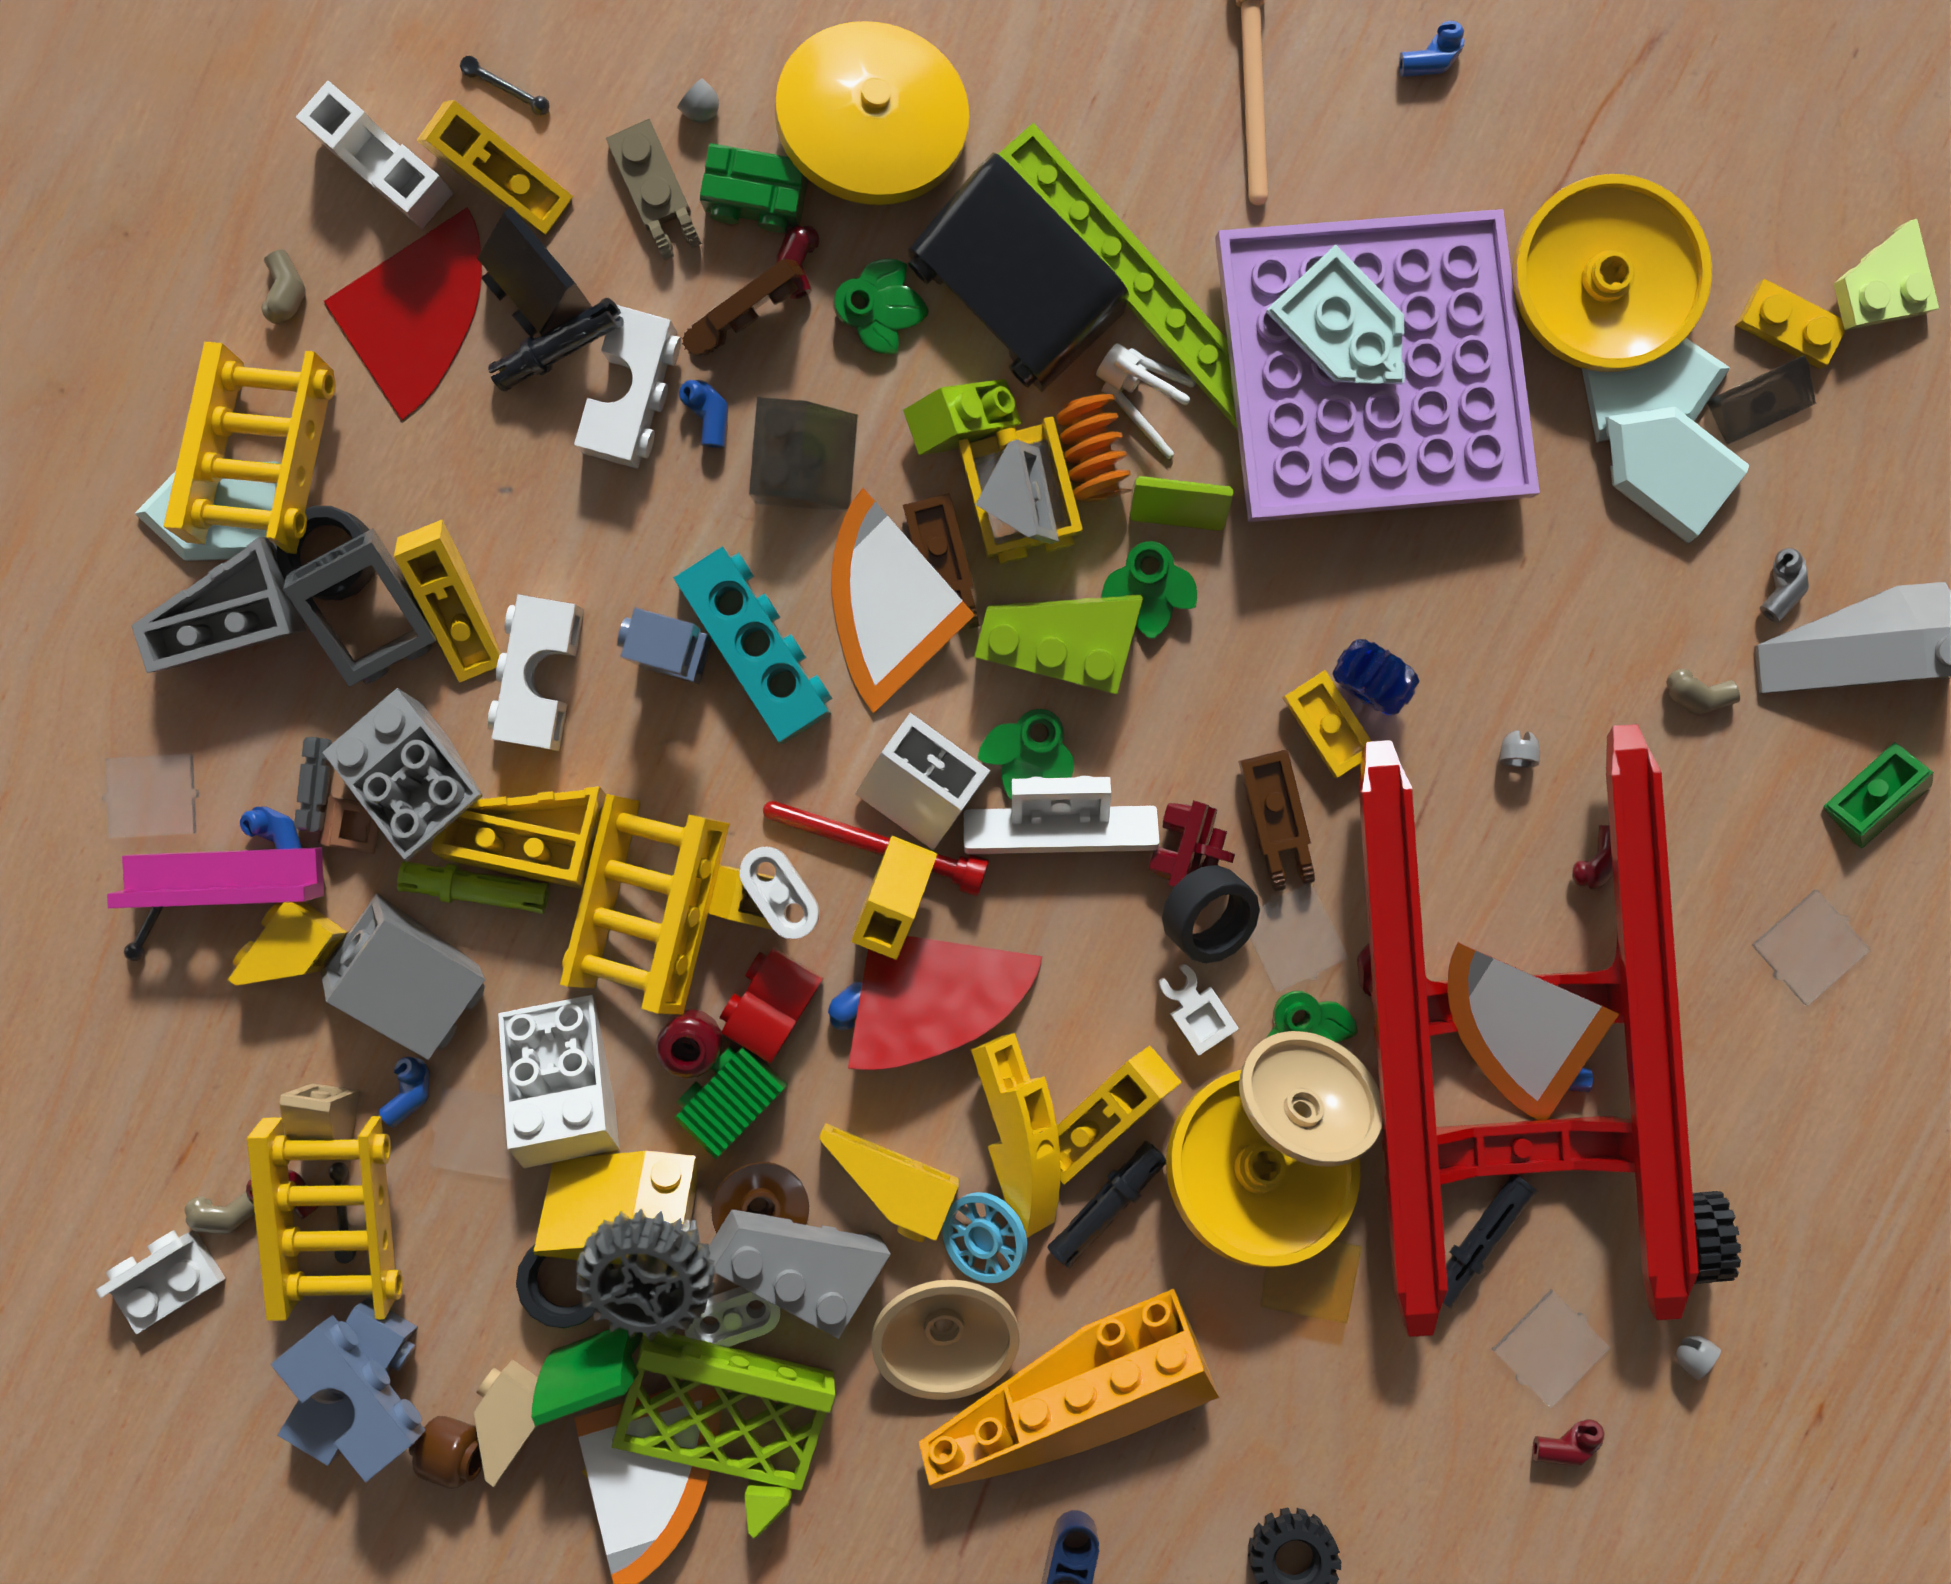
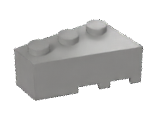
(221, 613)

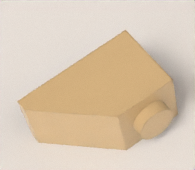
(319, 1112)
(504, 1417)

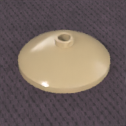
(1321, 1083)
(945, 1339)

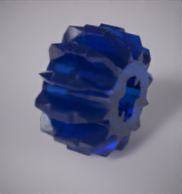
(1375, 677)

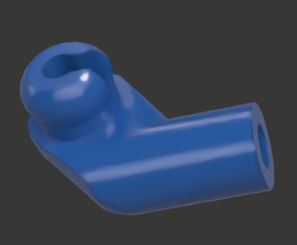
(845, 1006)

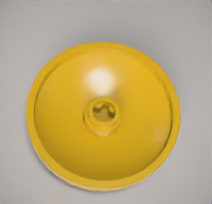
(871, 113)
(1612, 273)
(1244, 1192)

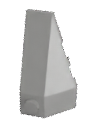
(1877, 641)

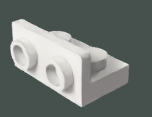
(163, 1281)

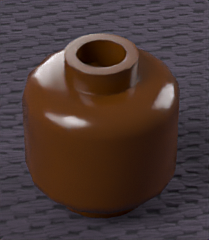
(447, 1453)

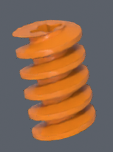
(1092, 448)

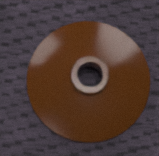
(766, 1180)

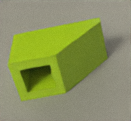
(961, 413)

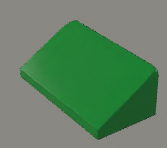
(1879, 794)

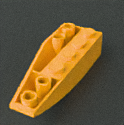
(1078, 1396)

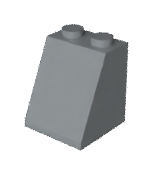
(401, 979)

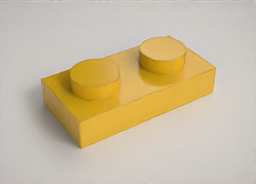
(1791, 323)
(1328, 723)

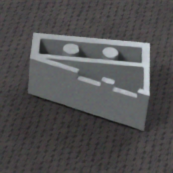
(799, 1266)

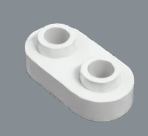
(779, 893)
(735, 1318)

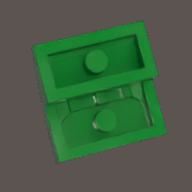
(585, 1374)

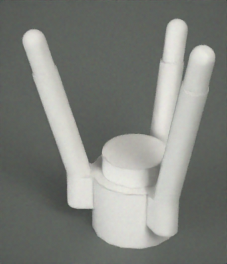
(1125, 370)

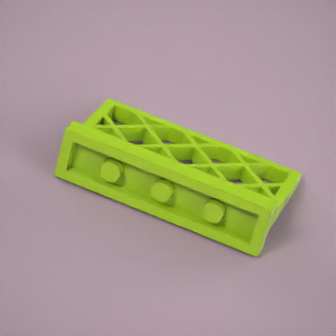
(744, 1375)

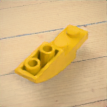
(1026, 1122)

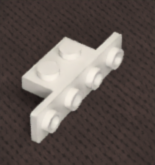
(1061, 817)

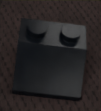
(530, 276)

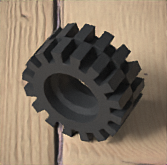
(1715, 1238)
(1294, 1528)

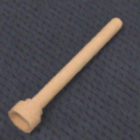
(1254, 100)

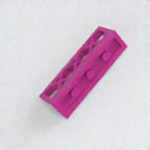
(220, 878)

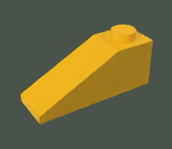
(493, 166)
(447, 599)
(1113, 1110)
(901, 1187)

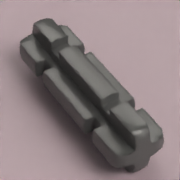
(312, 785)

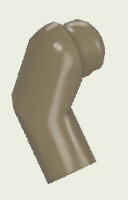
(286, 291)
(1698, 697)
(218, 1219)

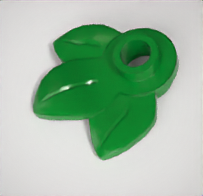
(887, 305)
(1160, 591)
(1022, 756)
(1320, 1018)

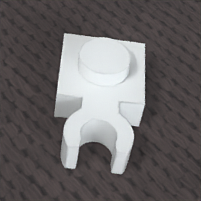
(1201, 1015)

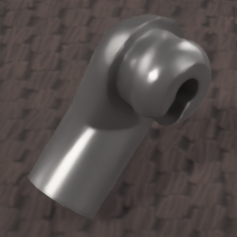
(1790, 584)

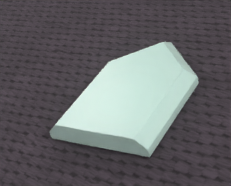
(1343, 322)
(1678, 379)
(1672, 468)
(221, 541)

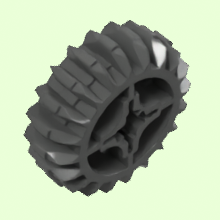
(652, 1259)

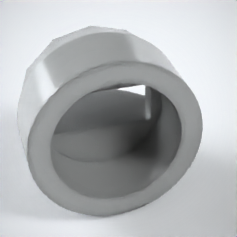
(700, 102)
(1520, 752)
(1697, 1355)

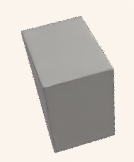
(1020, 493)

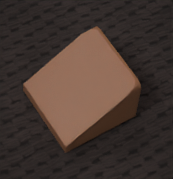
(348, 826)

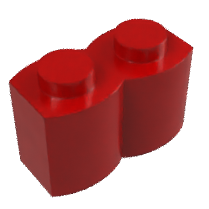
(770, 1004)

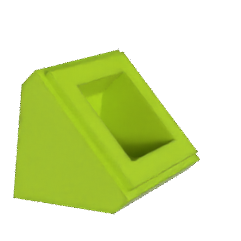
(764, 1505)

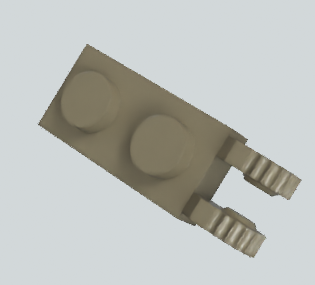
(652, 183)

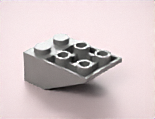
(404, 772)

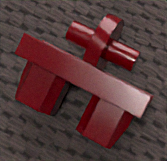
(1196, 826)

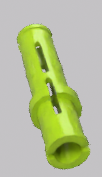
(463, 885)

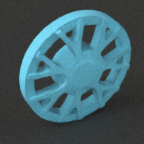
(985, 1237)

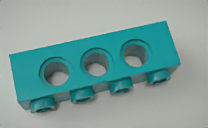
(703, 588)

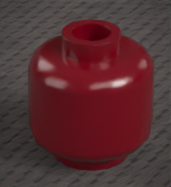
(686, 1059)

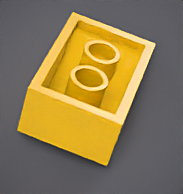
(601, 1186)

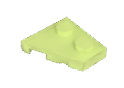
(1888, 282)

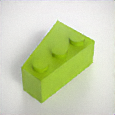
(1063, 639)

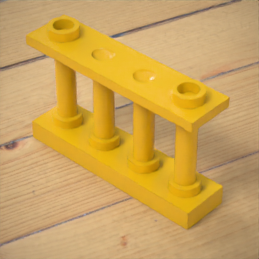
(205, 439)
(685, 914)
(281, 1240)

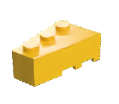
(527, 836)

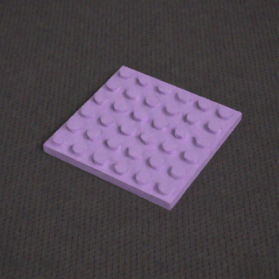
(1345, 448)

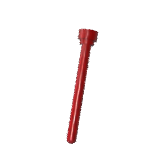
(965, 872)

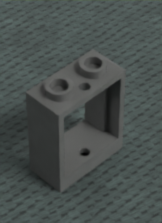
(338, 565)

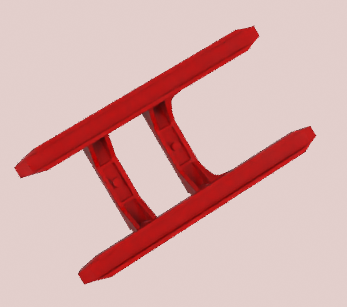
(1636, 986)

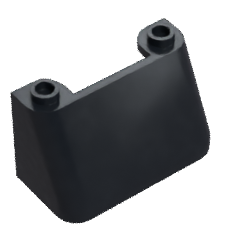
(1020, 271)

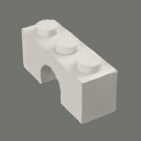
(374, 155)
(622, 428)
(536, 631)

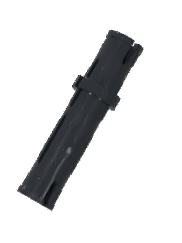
(540, 353)
(1107, 1204)
(1485, 1236)

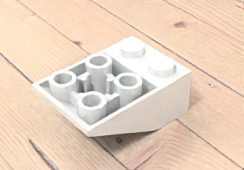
(561, 1074)

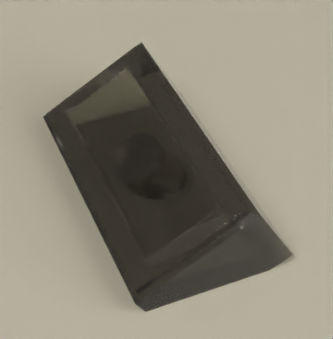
(1763, 400)

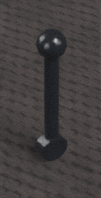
(471, 68)
(134, 950)
(338, 1172)

